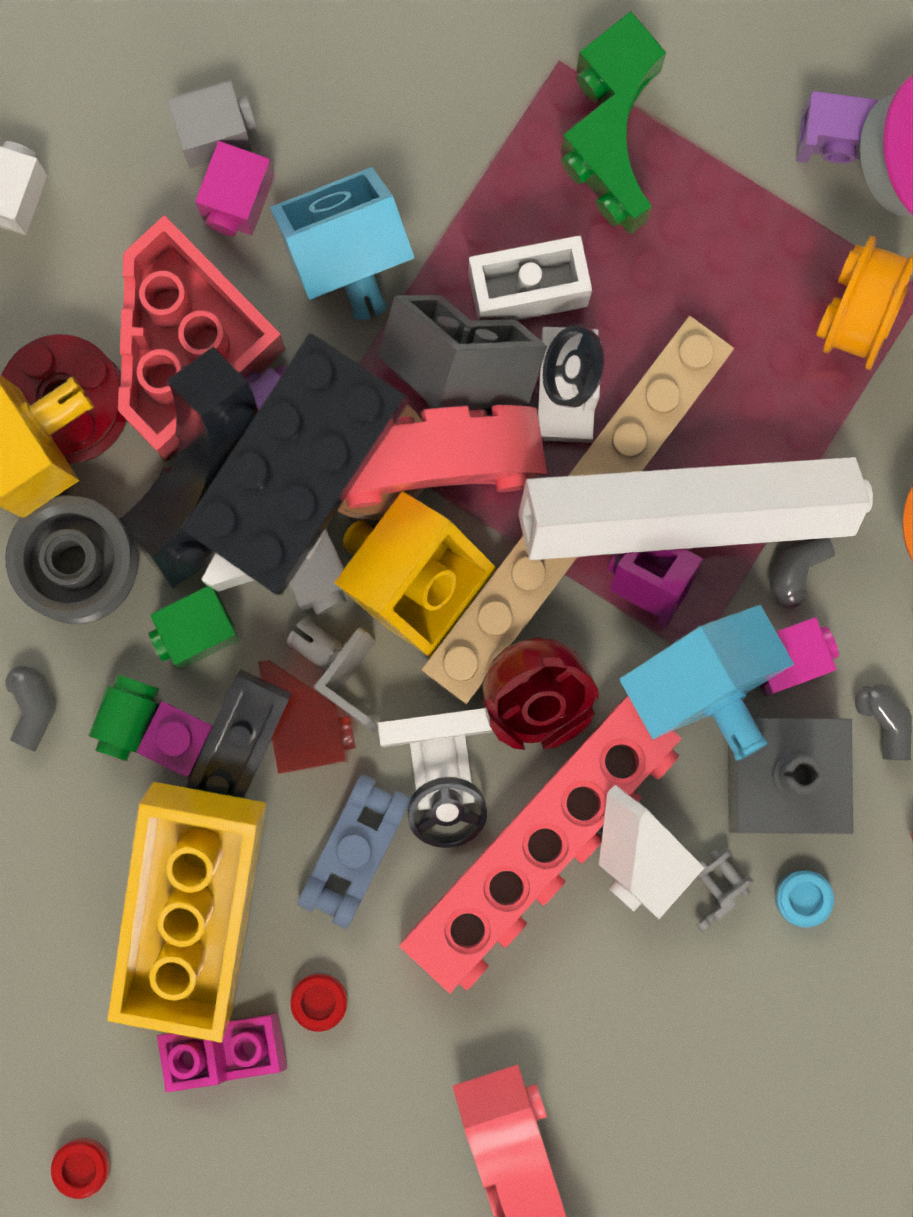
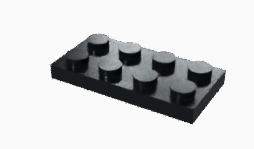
(295, 464)

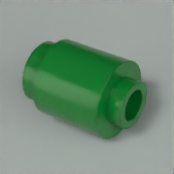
(124, 717)

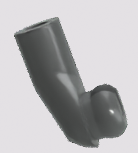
(792, 568)
(35, 703)
(893, 717)

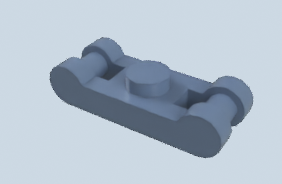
(354, 851)

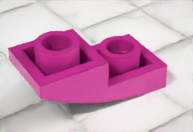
(248, 1049)

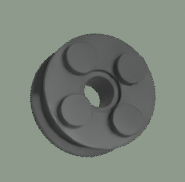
(35, 555)

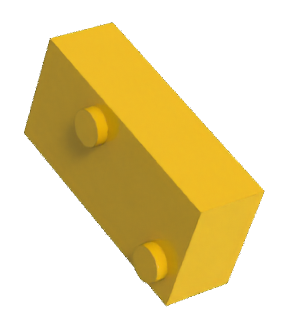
(186, 911)

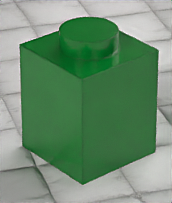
(192, 628)

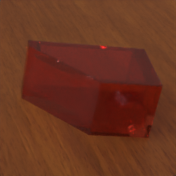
(310, 728)

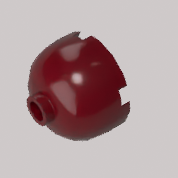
(538, 694)

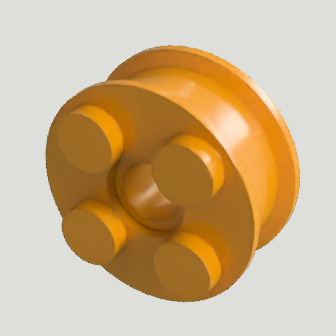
(870, 304)

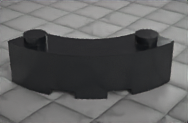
(211, 417)

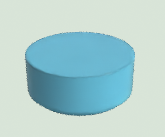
(804, 898)

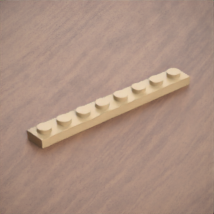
(622, 447)

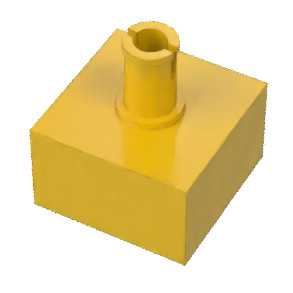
(29, 458)
(413, 572)

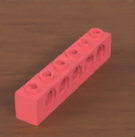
(431, 939)

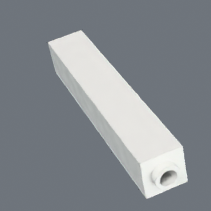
(693, 507)

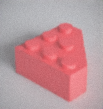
(171, 316)

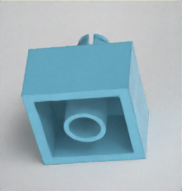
(344, 238)
(709, 677)

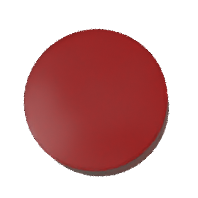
(319, 1002)
(80, 1168)

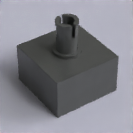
(796, 780)

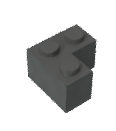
(460, 359)

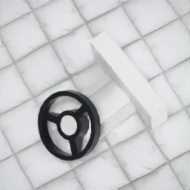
(569, 383)
(441, 771)

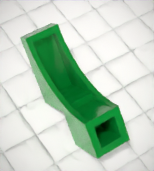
(595, 150)

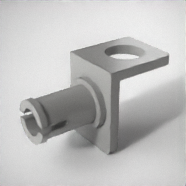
(335, 660)

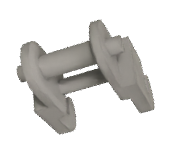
(724, 901)

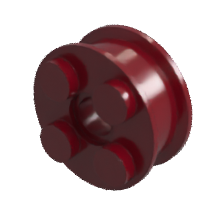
(48, 364)

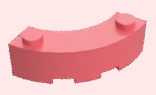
(454, 449)
(507, 1144)

